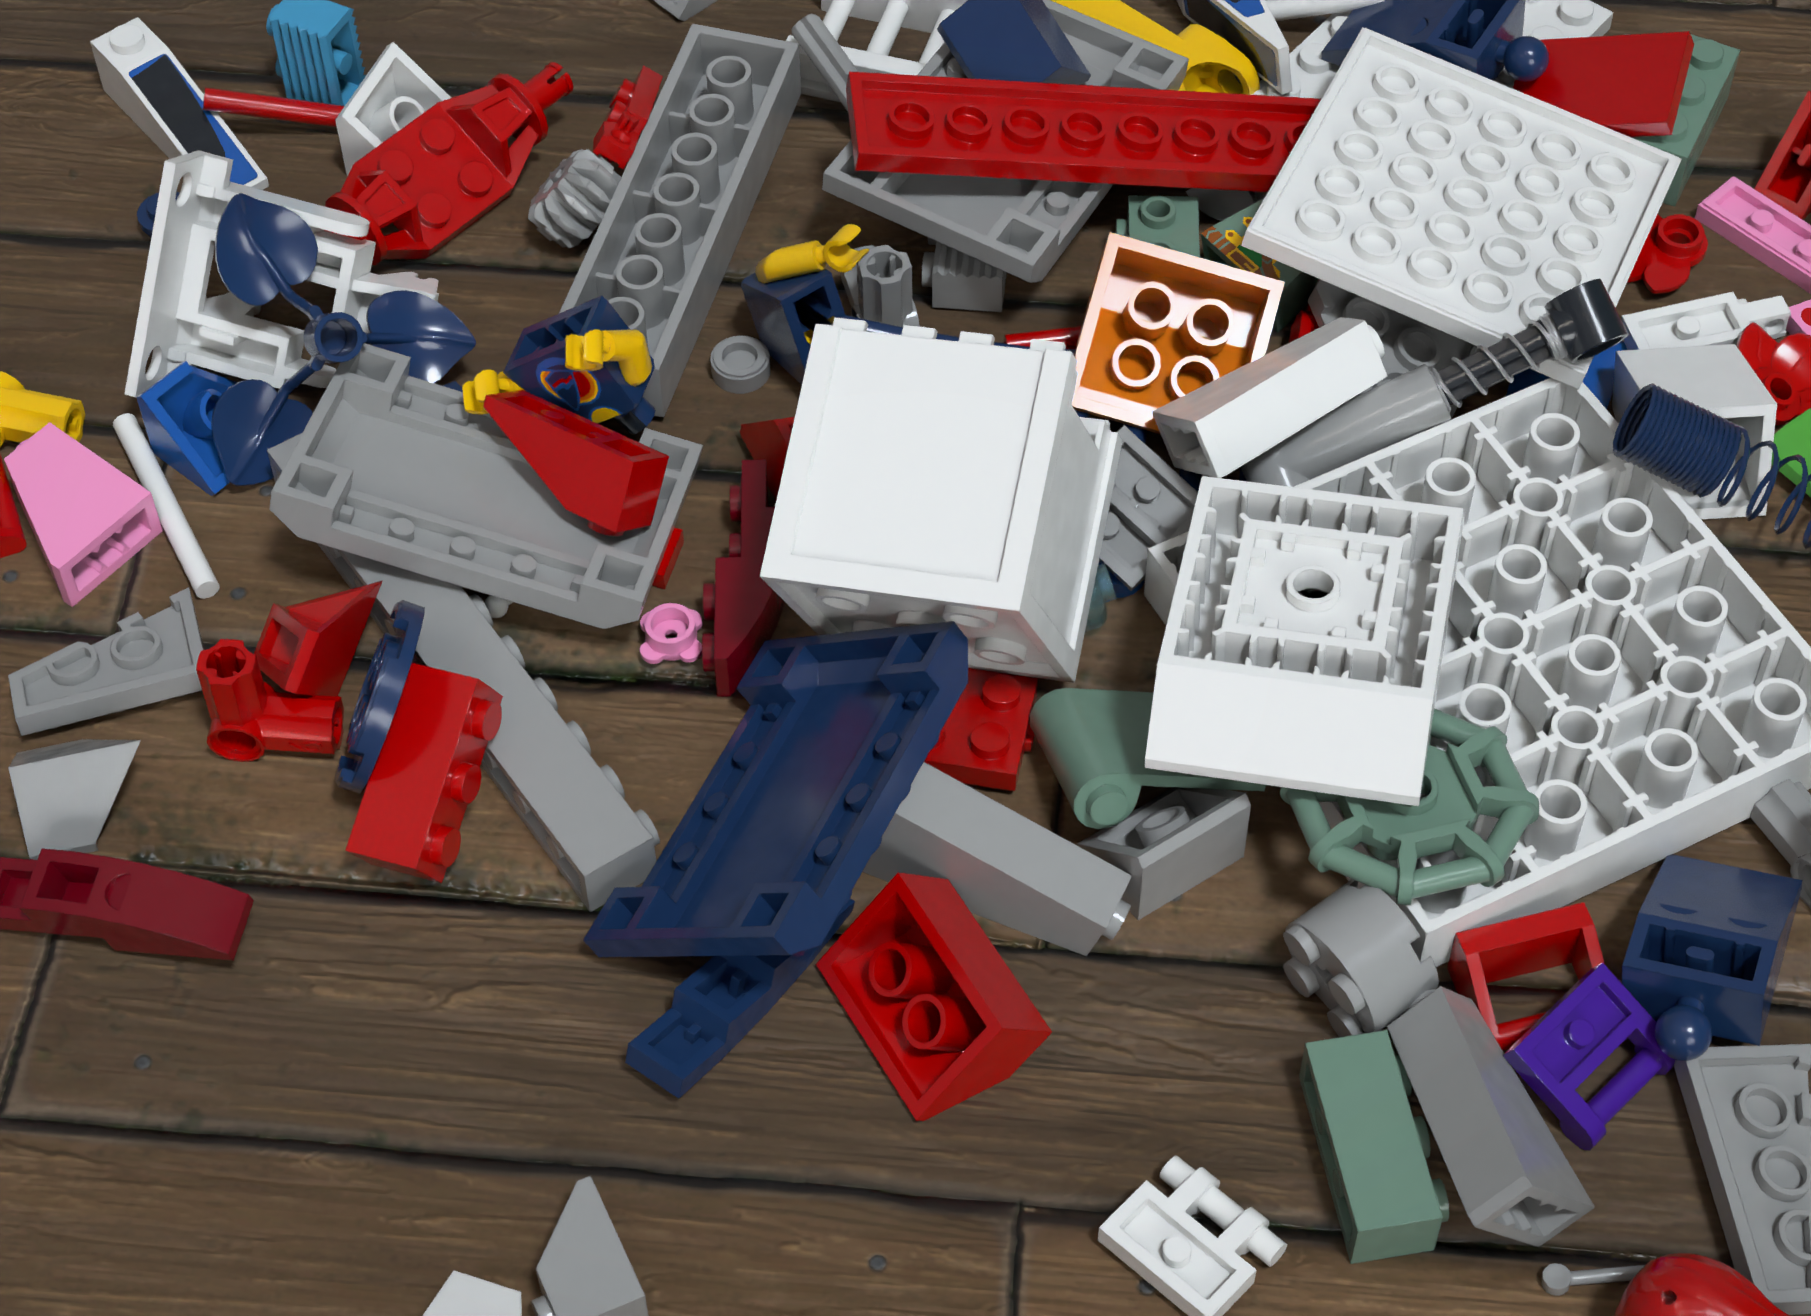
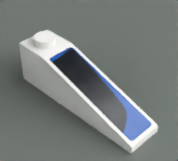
(1249, 29)
(165, 100)

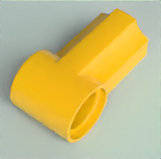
(28, 411)

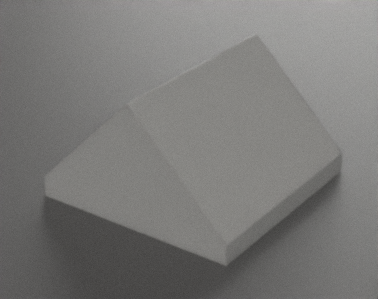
(1174, 843)

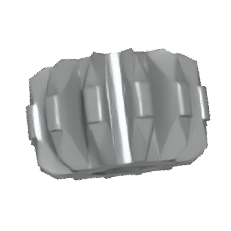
(574, 198)

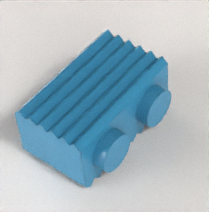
(316, 50)

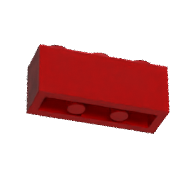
(426, 773)

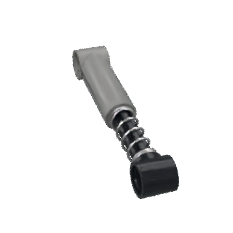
(1574, 327)

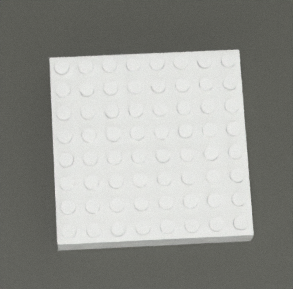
(1599, 635)

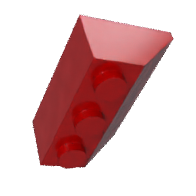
(932, 995)

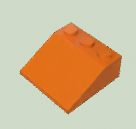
(1165, 328)

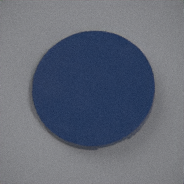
(380, 697)

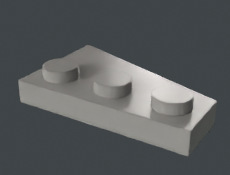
(129, 669)

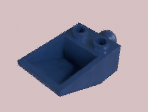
(1467, 33)
(1709, 952)

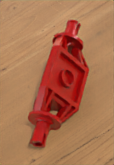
(449, 164)

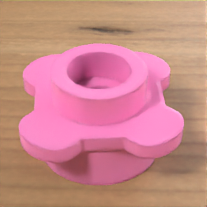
(666, 621)

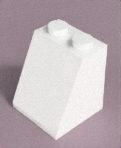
(1719, 382)

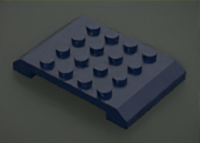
(794, 796)

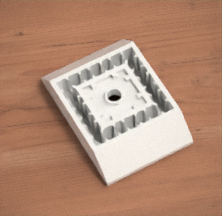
(1296, 685)

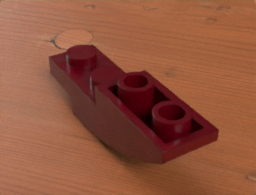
(740, 600)
(123, 903)

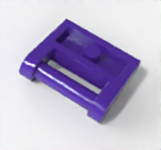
(1575, 1041)

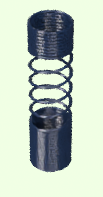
(1697, 451)

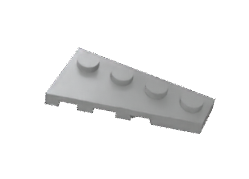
(1756, 1150)

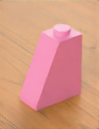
(80, 510)

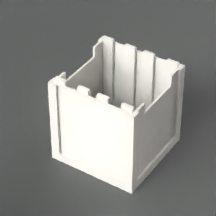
(944, 492)

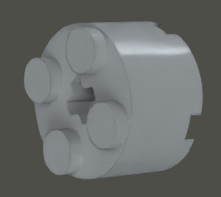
(1358, 959)

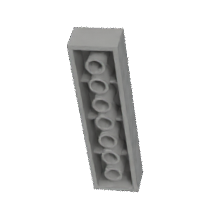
(690, 192)

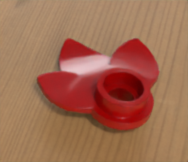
(1670, 253)
(1781, 368)

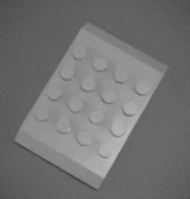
(1004, 220)
(444, 493)

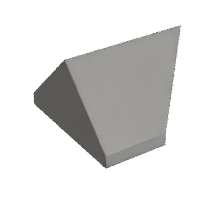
(68, 791)

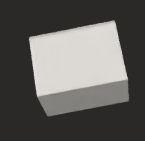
(385, 103)

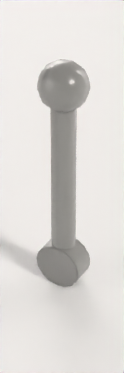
(1558, 1278)

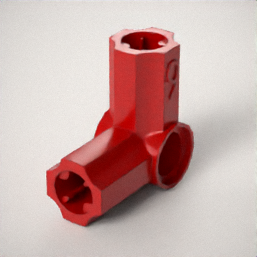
(253, 717)

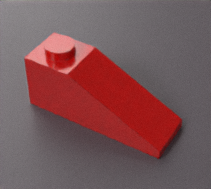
(583, 463)

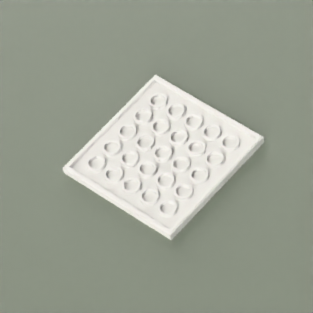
(1458, 197)

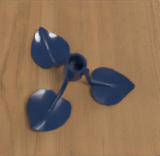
(263, 252)

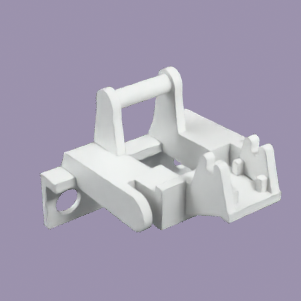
(221, 329)

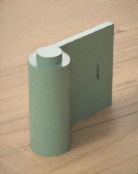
(1099, 752)

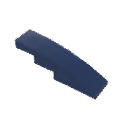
(715, 1013)

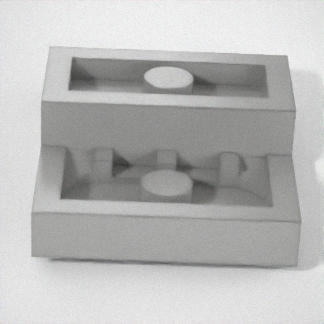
(1145, 509)

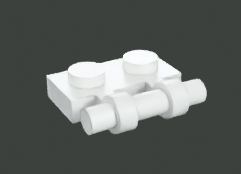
(1178, 1253)

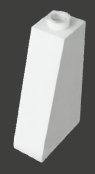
(1270, 398)

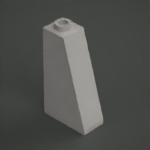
(1002, 864)
(1485, 1122)

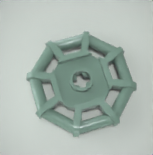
(1435, 826)

